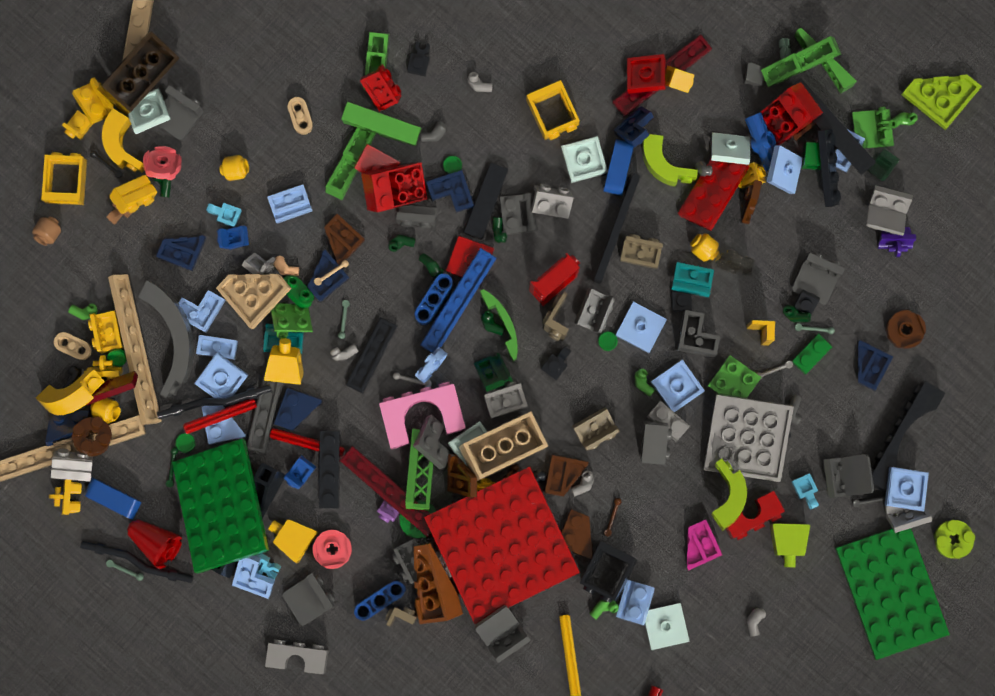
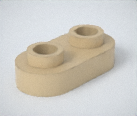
(300, 116)
(73, 346)

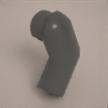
(436, 134)

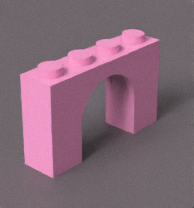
(395, 411)

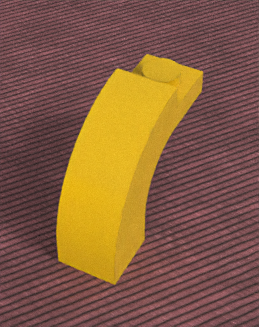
(112, 137)
(72, 397)

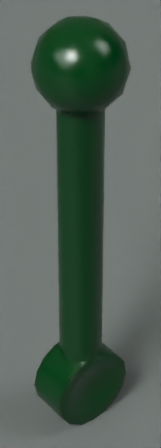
(170, 483)

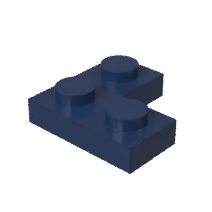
(632, 128)
(453, 185)

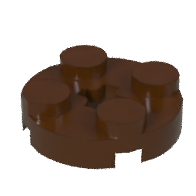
(911, 320)
(95, 426)

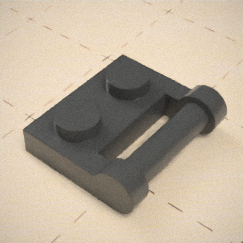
(512, 214)

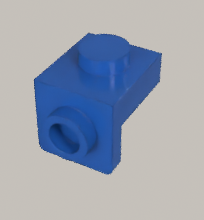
(233, 237)
(299, 473)

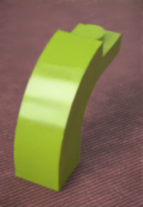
(659, 167)
(731, 510)

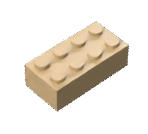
(503, 446)

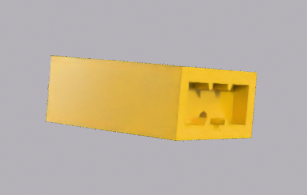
(545, 93)
(63, 198)

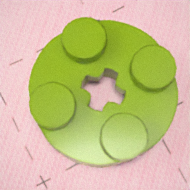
(956, 550)

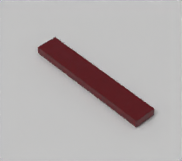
(681, 60)
(384, 488)

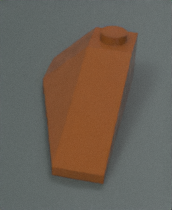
(435, 593)

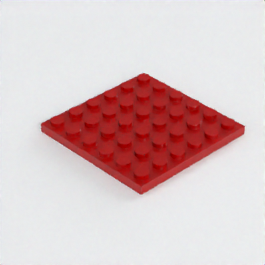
(502, 544)

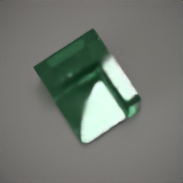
(884, 165)

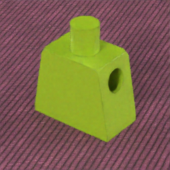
(789, 541)

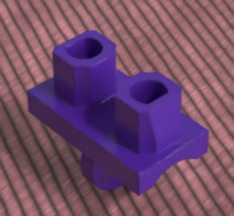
(897, 243)

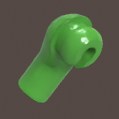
(84, 313)

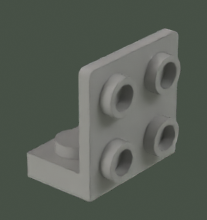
(888, 210)

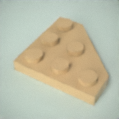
(253, 295)

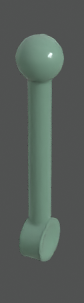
(345, 304)
(798, 327)
(110, 563)

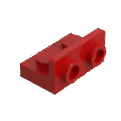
(381, 88)

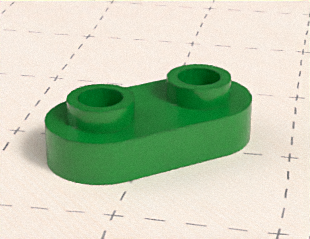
(299, 289)

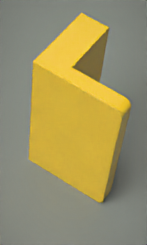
(767, 330)

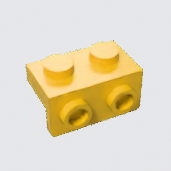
(105, 331)

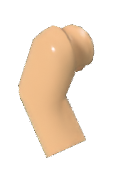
(283, 268)

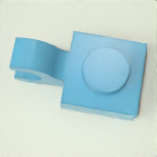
(227, 214)
(805, 488)

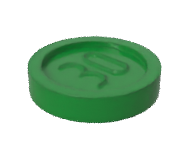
(452, 164)
(607, 341)
(117, 356)
(185, 443)

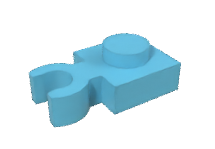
(267, 567)

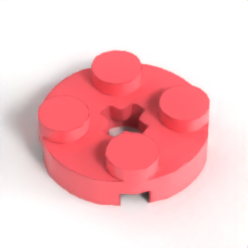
(167, 171)
(323, 542)

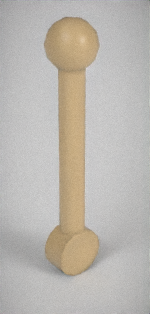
(318, 281)

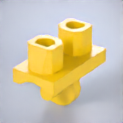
(104, 371)
(67, 505)

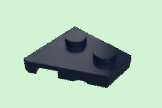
(62, 425)

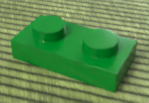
(811, 354)

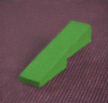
(801, 61)
(836, 72)
(381, 124)
(344, 172)

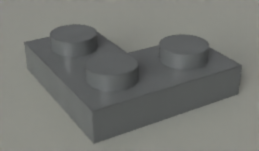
(428, 443)

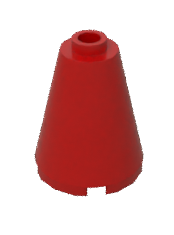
(154, 542)

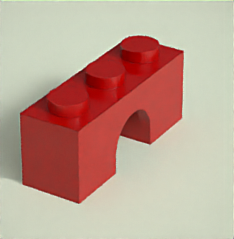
(768, 509)

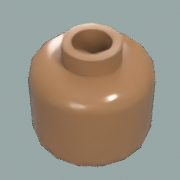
(46, 231)

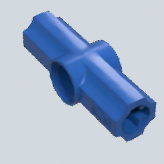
(762, 139)

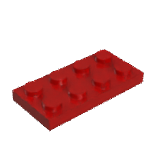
(712, 193)

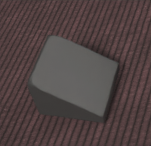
(753, 74)

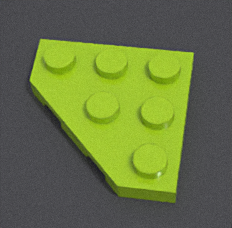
(942, 96)

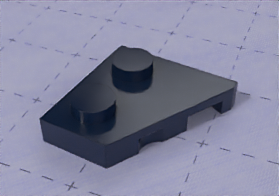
(181, 251)
(331, 283)
(871, 365)
(295, 409)

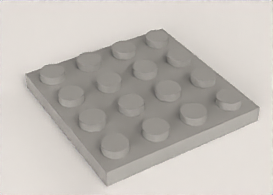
(749, 436)

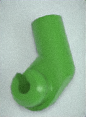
(903, 119)
(641, 382)
(602, 606)

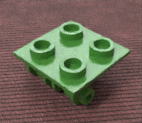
(874, 127)
(290, 319)
(734, 379)

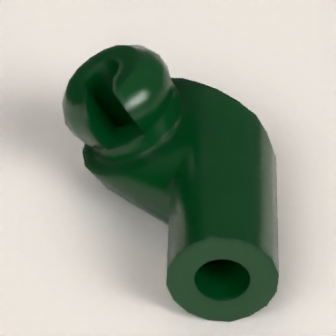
(165, 186)
(399, 241)
(431, 265)

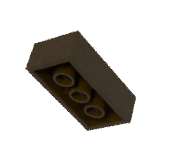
(125, 73)

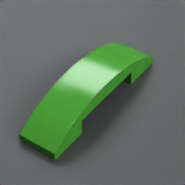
(491, 302)

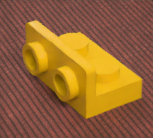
(92, 101)

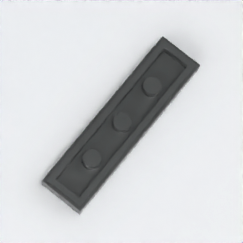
(264, 418)

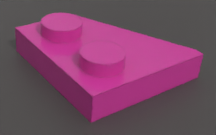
(701, 545)

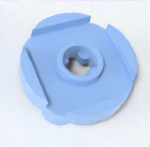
(432, 362)

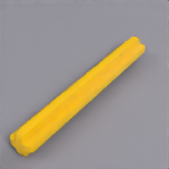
(570, 656)

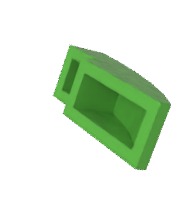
(377, 51)

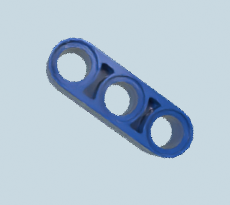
(618, 167)
(436, 290)
(112, 498)
(370, 601)

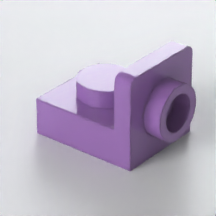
(387, 512)

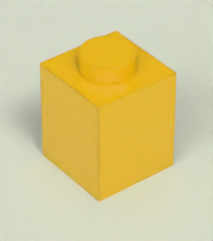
(679, 79)

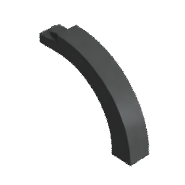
(180, 331)

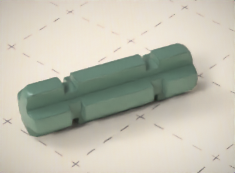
(784, 44)

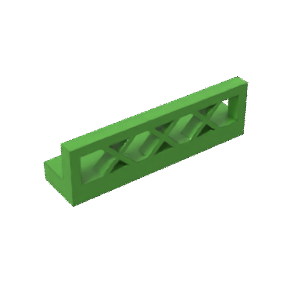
(412, 476)

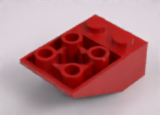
(790, 113)
(394, 186)

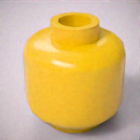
(234, 167)
(704, 247)
(106, 409)

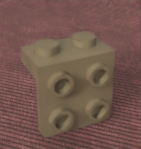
(556, 330)

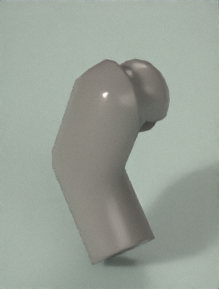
(345, 354)
(585, 484)
(753, 620)

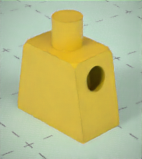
(284, 364)
(292, 538)

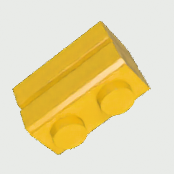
(133, 194)

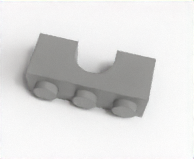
(314, 658)

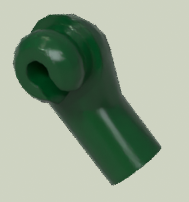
(497, 230)
(794, 315)
(489, 323)

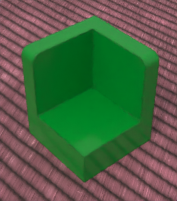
(811, 156)

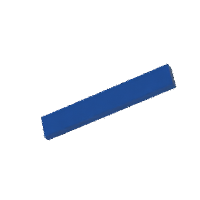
(458, 300)

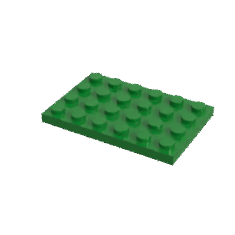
(220, 506)
(892, 592)

